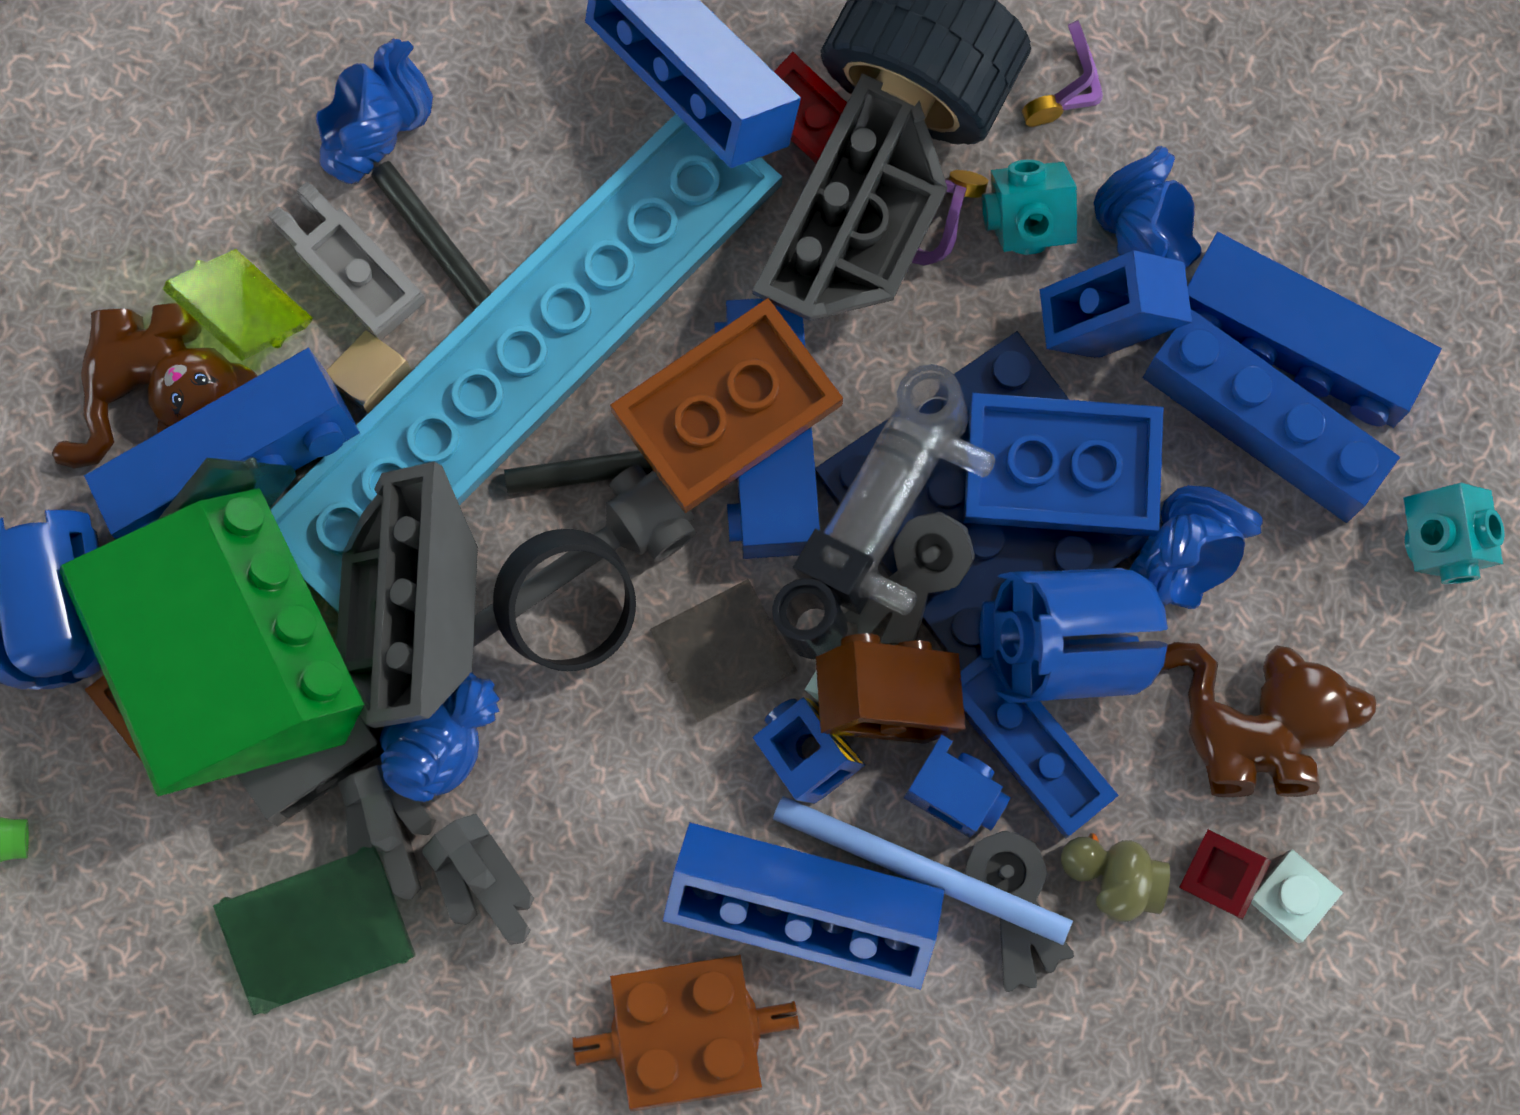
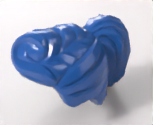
(371, 110)
(1148, 210)
(1196, 544)
(438, 752)

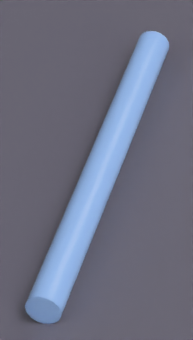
(923, 870)

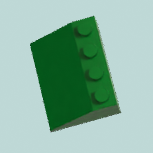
(212, 643)

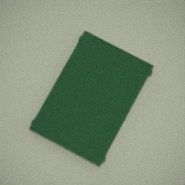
(314, 930)

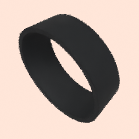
(525, 559)

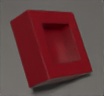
(1225, 874)

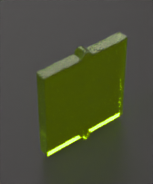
(237, 304)

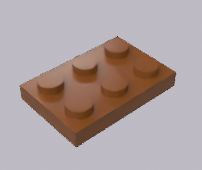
(726, 405)

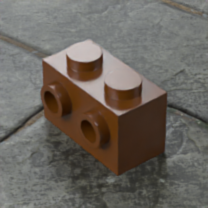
(889, 690)

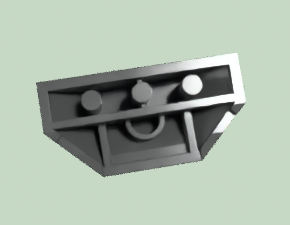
(858, 210)
(408, 597)

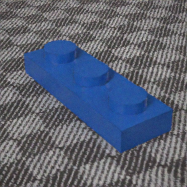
(1034, 750)

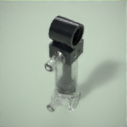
(843, 560)

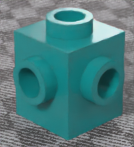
(1031, 206)
(1453, 532)

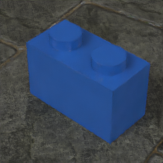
(1115, 304)

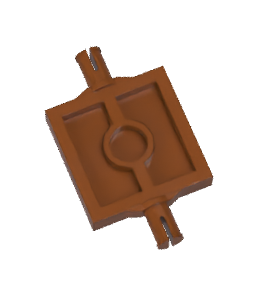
(685, 1033)

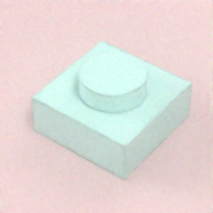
(1295, 896)

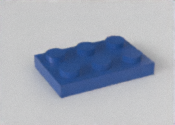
(1066, 464)

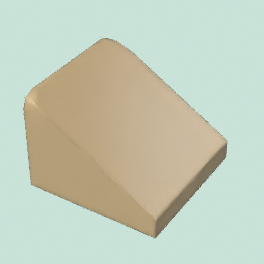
(368, 371)

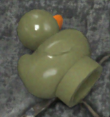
(1130, 877)

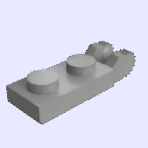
(350, 265)

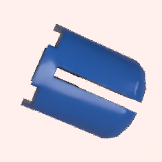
(38, 623)
(1066, 636)

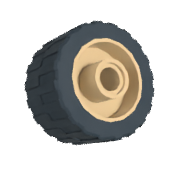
(942, 52)

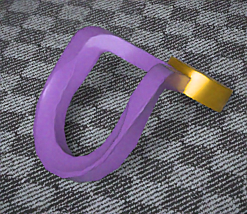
(1051, 107)
(962, 184)

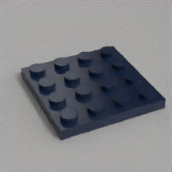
(956, 613)

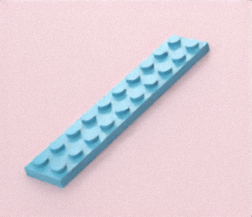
(531, 338)

